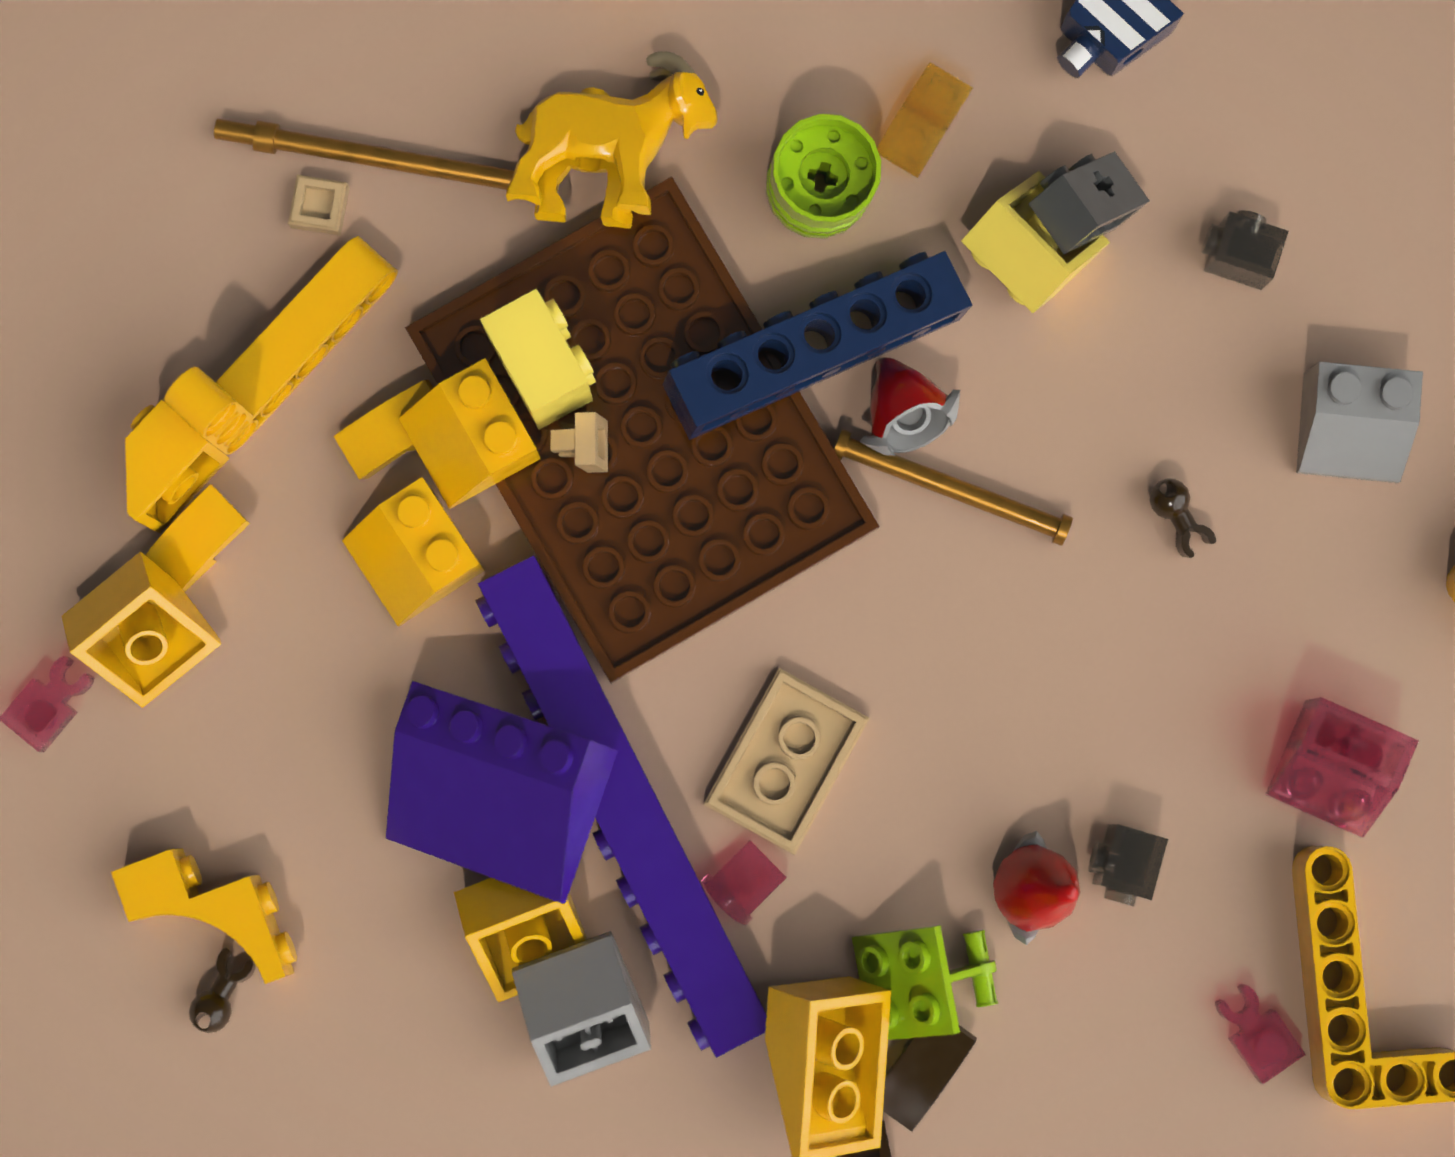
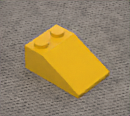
(829, 1063)

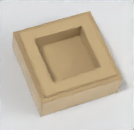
(318, 205)

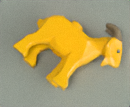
(610, 136)

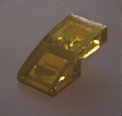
(924, 119)

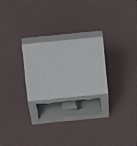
(581, 1009)

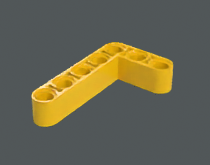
(285, 351)
(1349, 999)

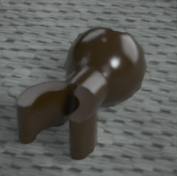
(1175, 507)
(216, 1001)

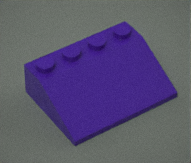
(494, 790)

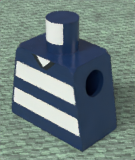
(1114, 32)

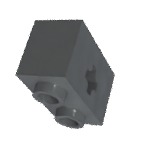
(1087, 200)

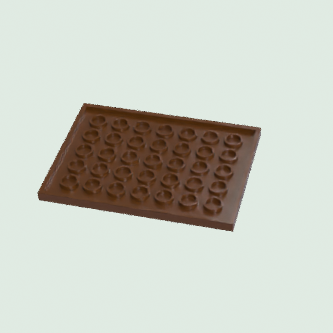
(676, 522)

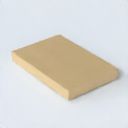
(786, 761)

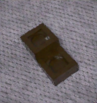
(922, 1074)

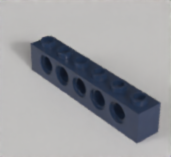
(704, 406)

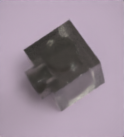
(1244, 249)
(1127, 863)

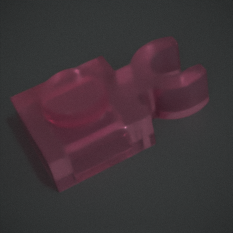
(43, 709)
(1262, 1039)

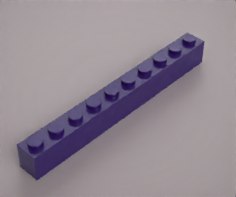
(629, 813)

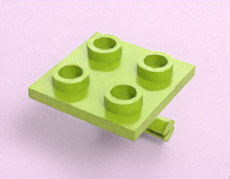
(918, 975)

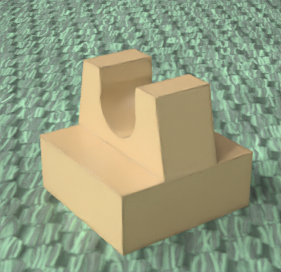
(585, 442)

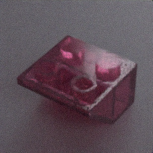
(1341, 766)

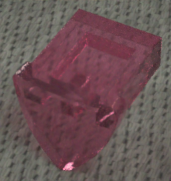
(743, 883)

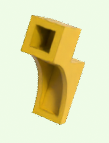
(240, 909)

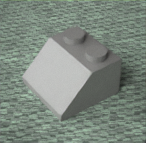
(1358, 421)

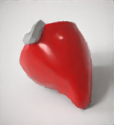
(907, 398)
(1035, 888)

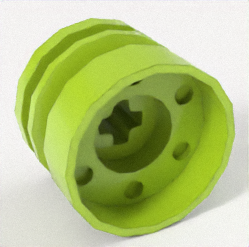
(834, 149)

